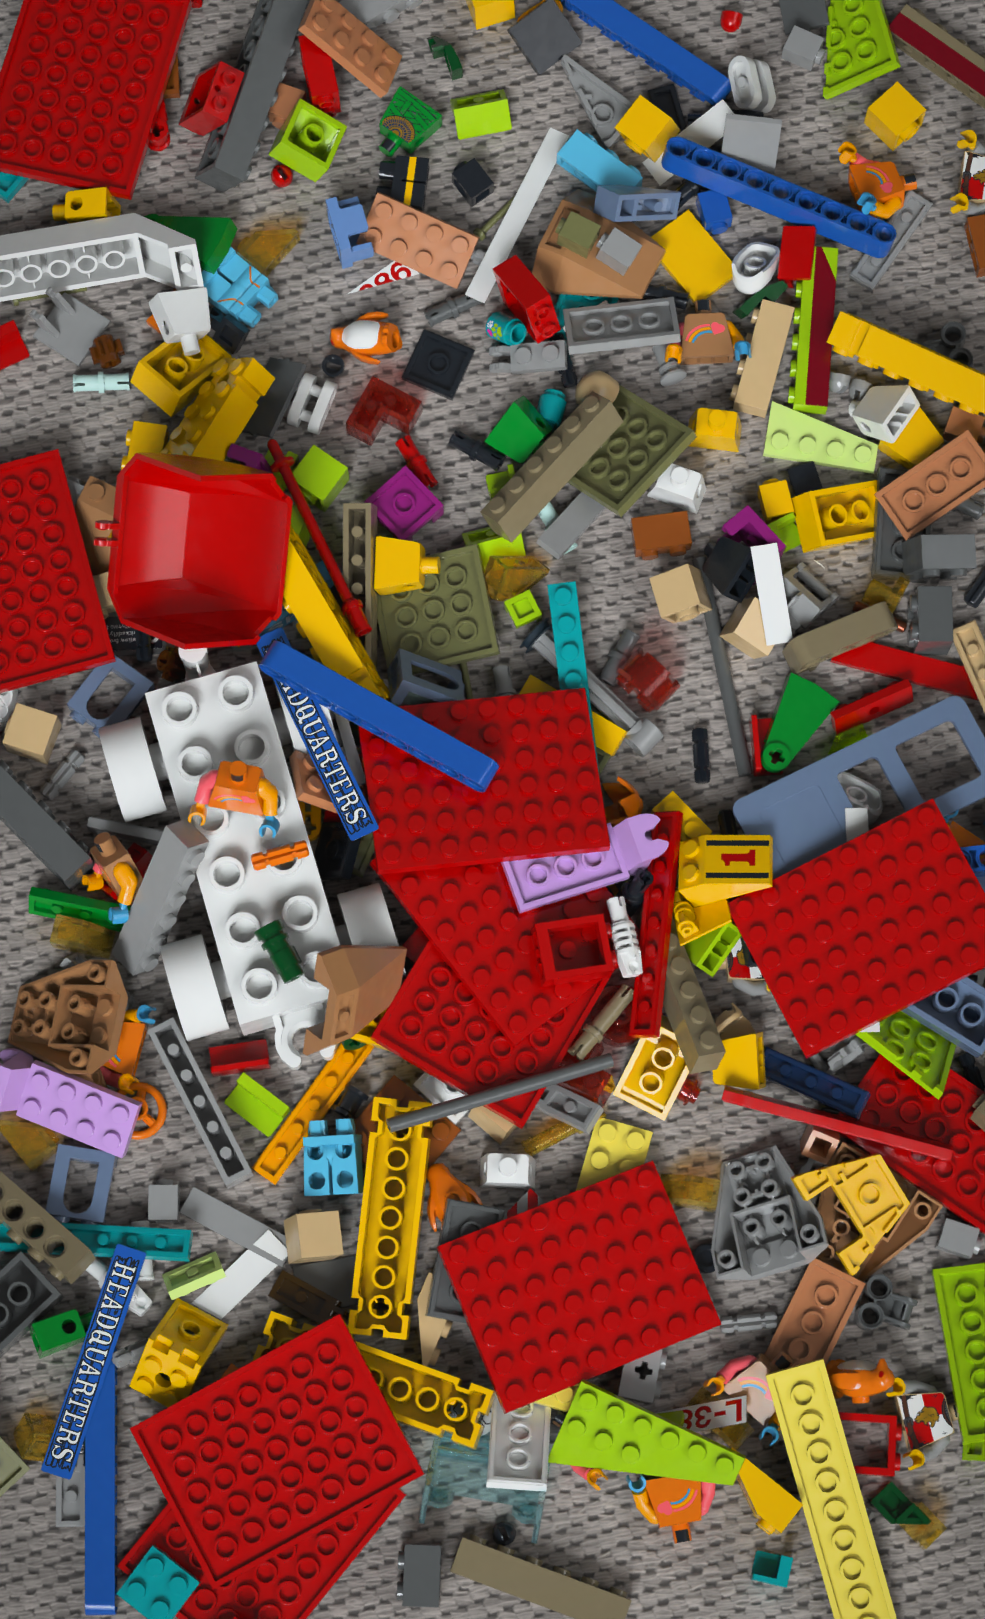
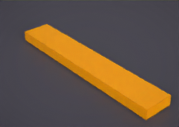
(311, 1107)

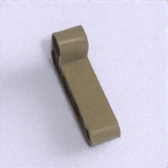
(838, 637)

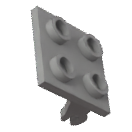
(69, 327)

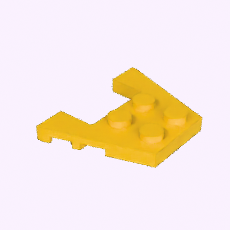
(867, 1195)

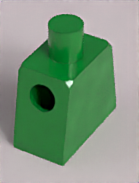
(520, 431)
(51, 1338)

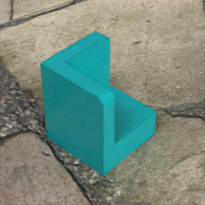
(771, 1569)

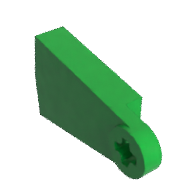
(211, 235)
(795, 719)

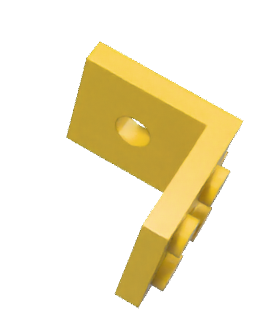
(177, 1353)

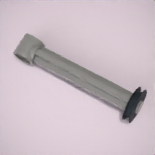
(641, 733)

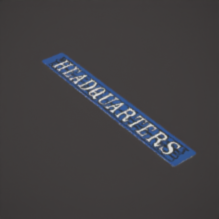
(325, 752)
(93, 1361)

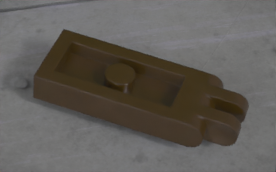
(305, 1298)

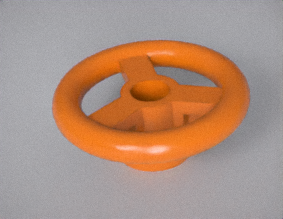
(154, 1125)

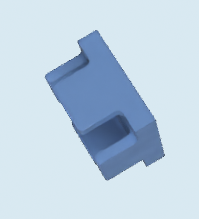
(346, 224)

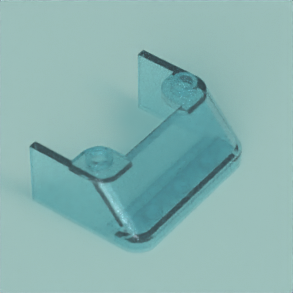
(463, 1472)

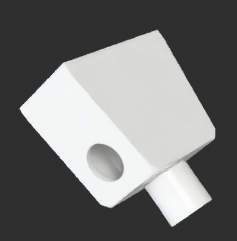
(182, 317)
(884, 411)
(679, 488)
(507, 1171)

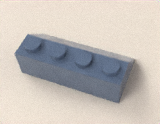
(955, 1014)

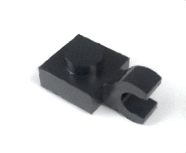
(228, 330)

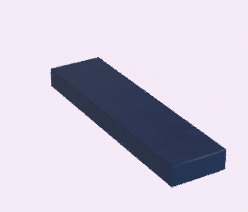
(815, 1084)

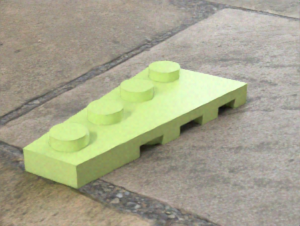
(806, 440)

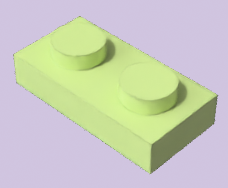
(193, 1275)

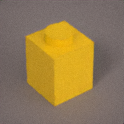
(774, 499)

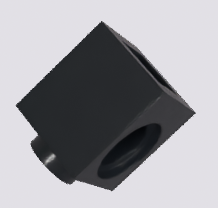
(472, 181)

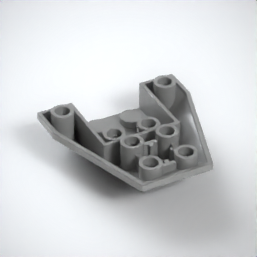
(748, 1226)

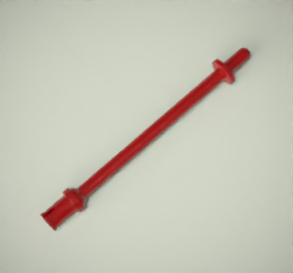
(351, 606)

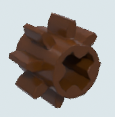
(106, 351)
(171, 665)

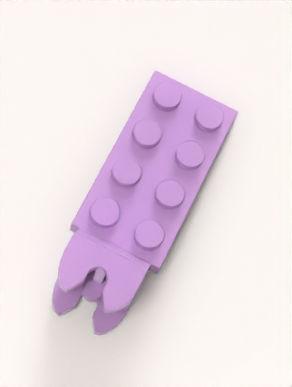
(560, 877)
(66, 1103)

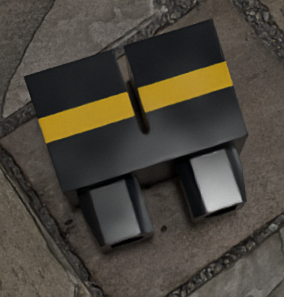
(408, 178)

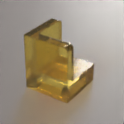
(879, 592)
(34, 1436)
(925, 1534)

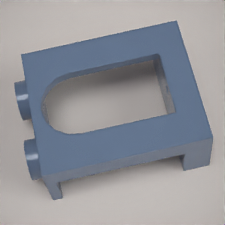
(402, 681)
(125, 709)
(96, 1212)

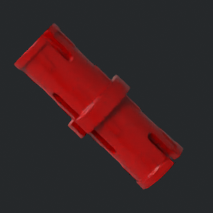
(416, 461)

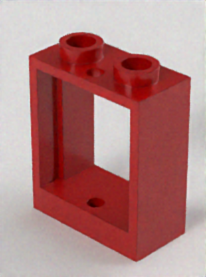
(319, 77)
(216, 93)
(526, 299)
(544, 955)
(894, 1434)

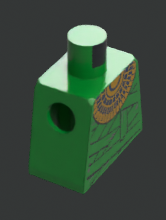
(407, 123)

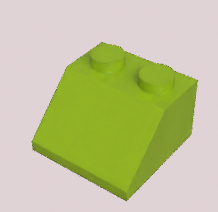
(308, 140)

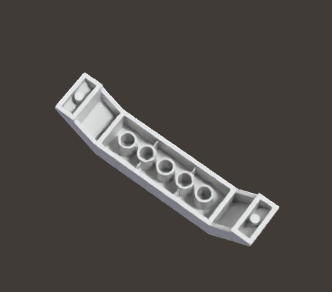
(96, 255)

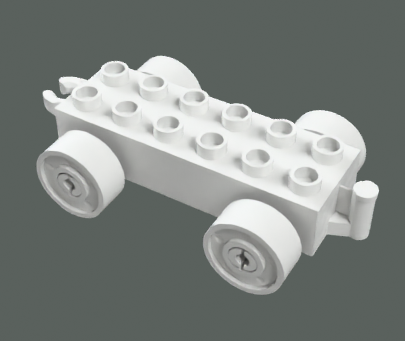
(196, 727)

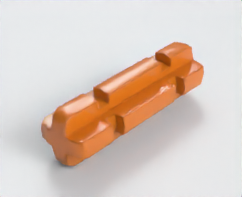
(280, 855)

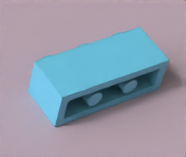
(594, 164)

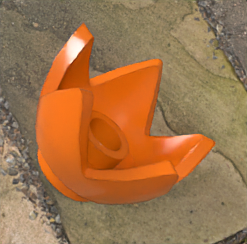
(625, 799)

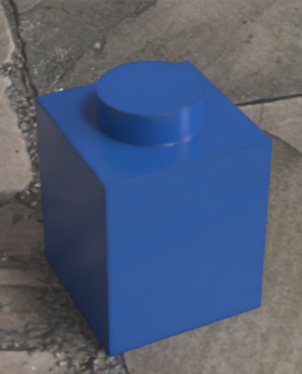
(714, 211)

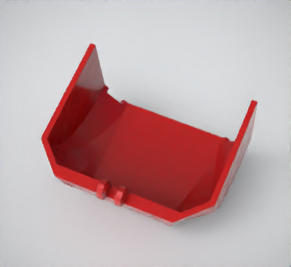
(197, 549)

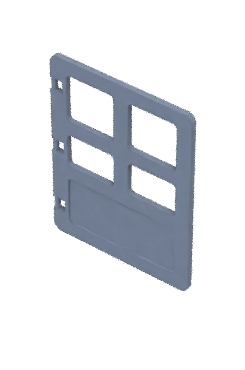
(809, 806)

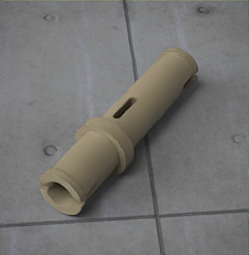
(594, 1031)

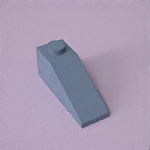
(635, 203)

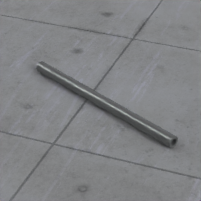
(725, 679)
(499, 1092)

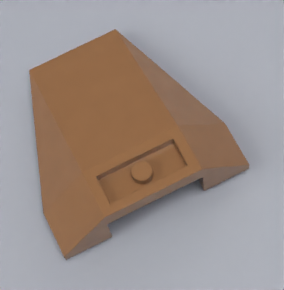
(571, 274)
(360, 988)
(72, 1016)
(841, 1229)

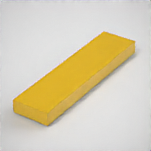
(607, 734)

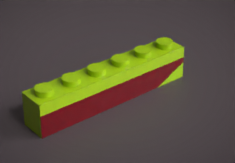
(815, 324)

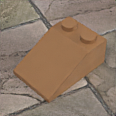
(95, 504)

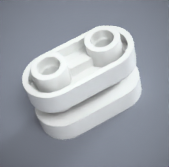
(751, 84)
(297, 410)

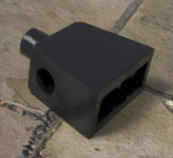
(729, 568)

